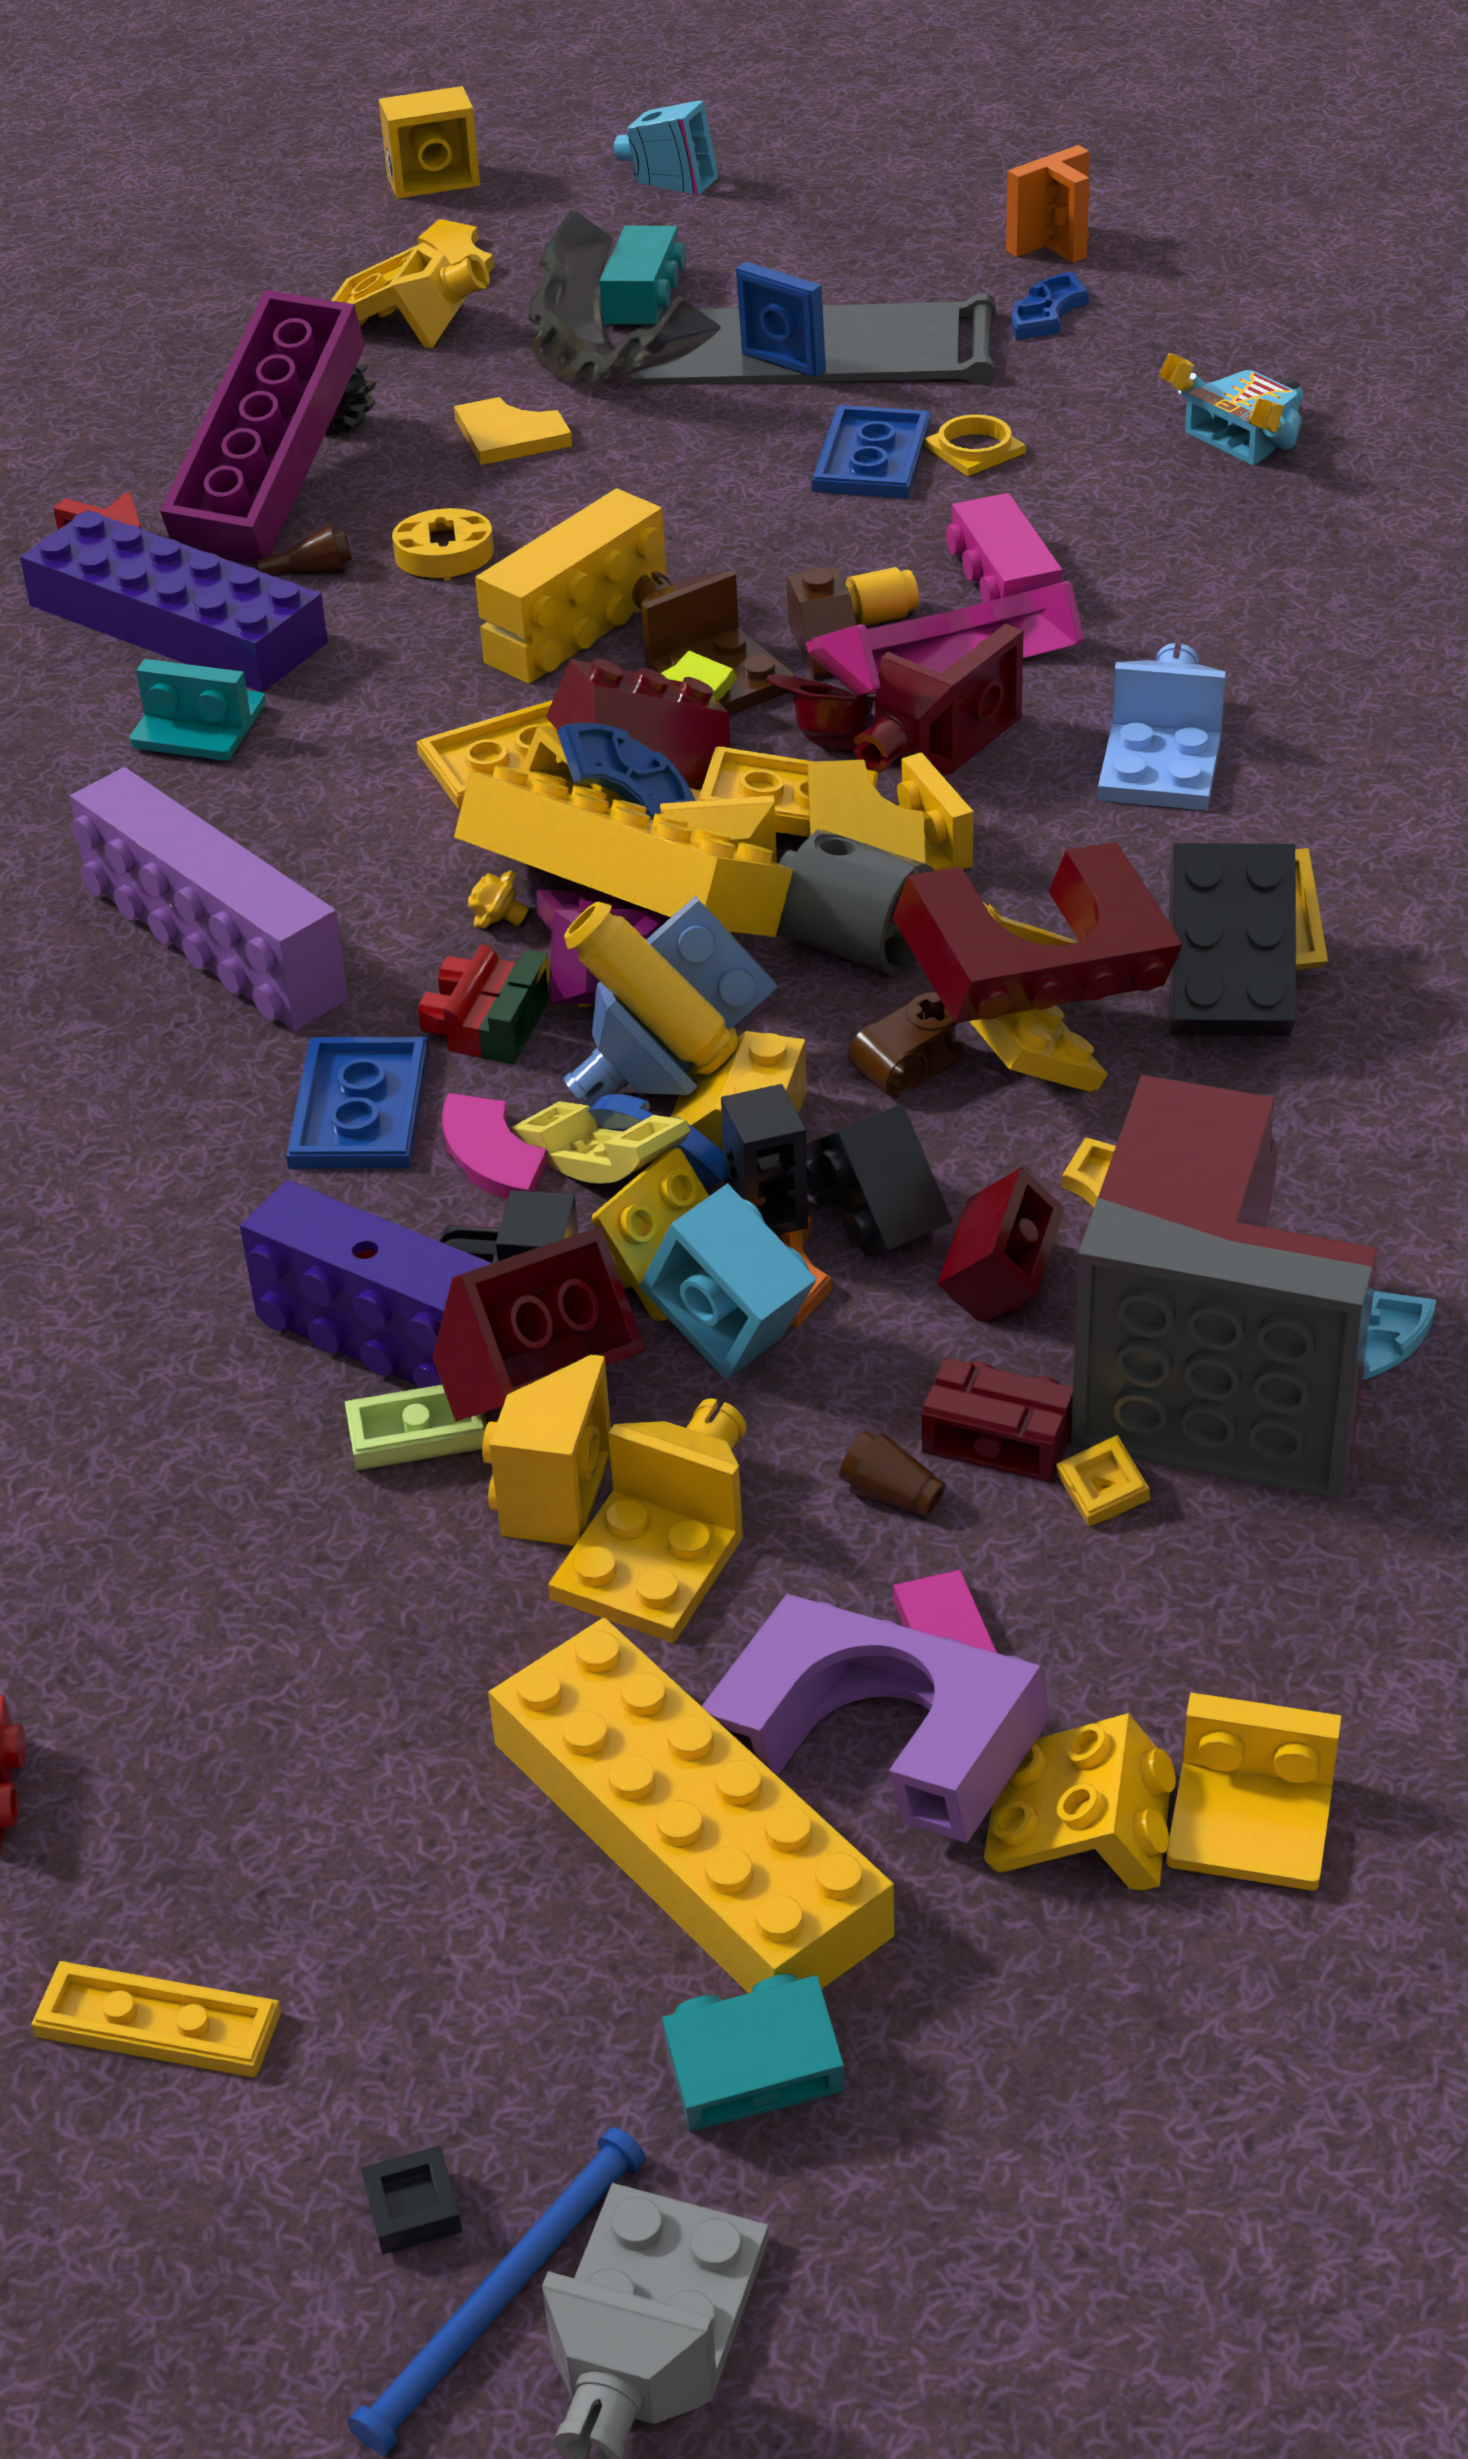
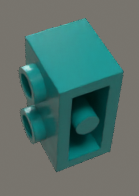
(753, 2051)

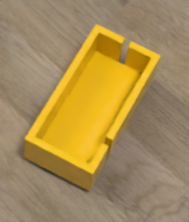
(569, 585)

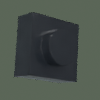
(411, 2200)

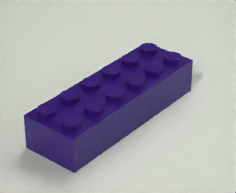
(174, 599)

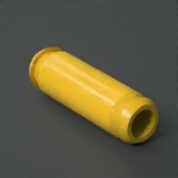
(651, 988)

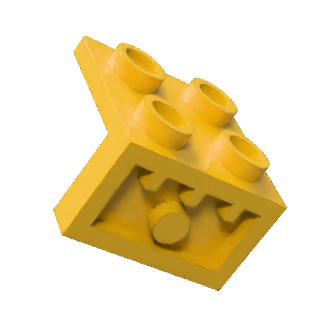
(946, 815)
(1254, 1791)

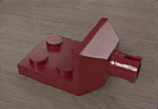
(947, 712)

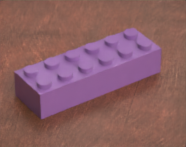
(210, 898)

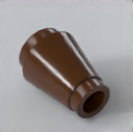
(890, 1475)

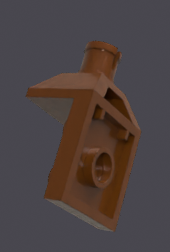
(703, 619)

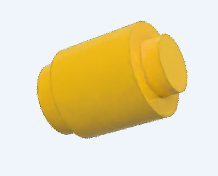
(883, 595)

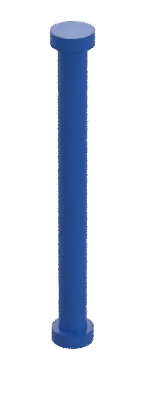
(378, 2423)

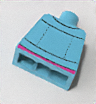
(671, 148)

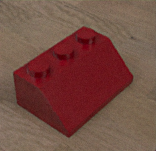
(658, 712)
(530, 1320)

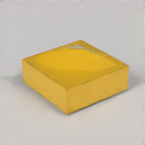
(1103, 1481)

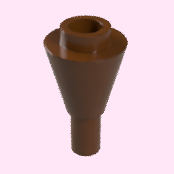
(315, 554)

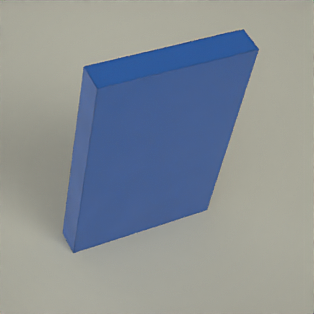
(872, 451)
(358, 1103)

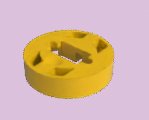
(425, 559)

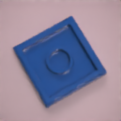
(781, 319)

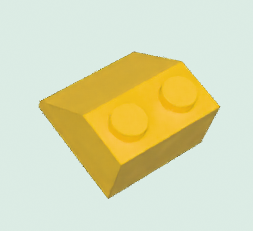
(755, 1064)
(550, 1453)

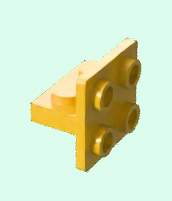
(641, 1215)

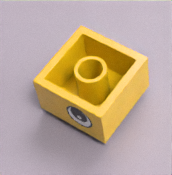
(429, 142)

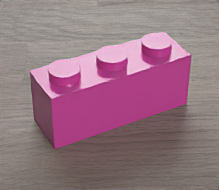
(1000, 548)

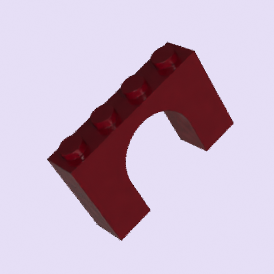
(993, 973)

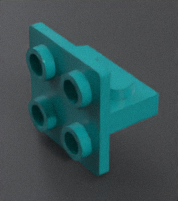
(194, 709)

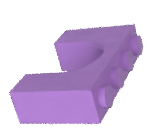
(823, 1657)

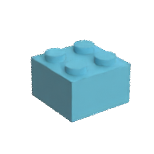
(727, 1281)

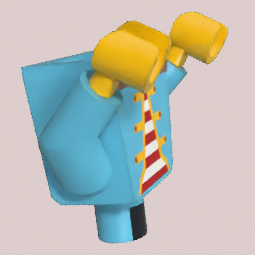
(1240, 412)

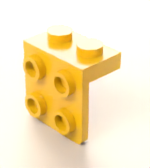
(1086, 1792)

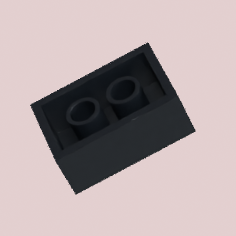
(1238, 939)

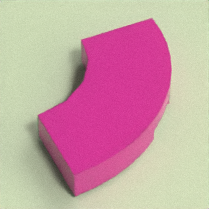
(487, 1149)

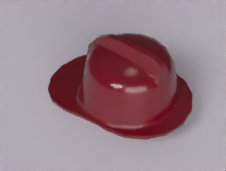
(827, 713)

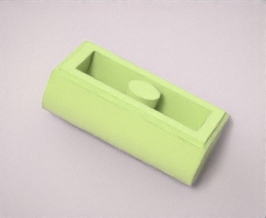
(409, 1428)

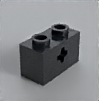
(767, 1155)

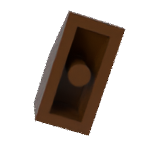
(816, 607)

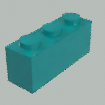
(641, 274)

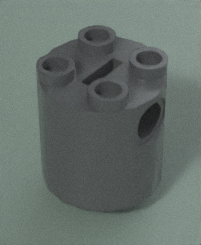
(846, 900)

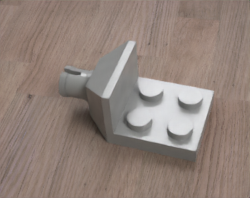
(647, 2315)

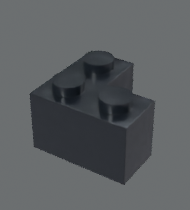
(879, 1179)

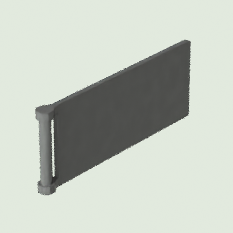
(860, 345)

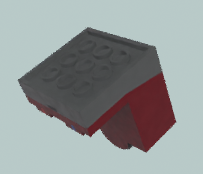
(1202, 1324)

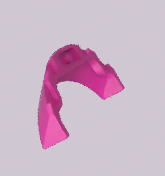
(940, 640)

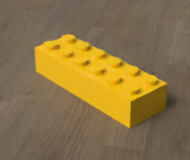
(622, 849)
(691, 1812)

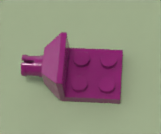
(558, 909)

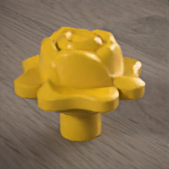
(495, 899)

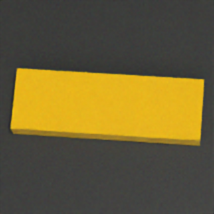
(157, 2019)

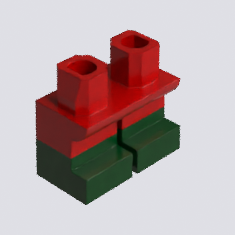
(487, 1003)

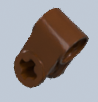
(904, 1048)

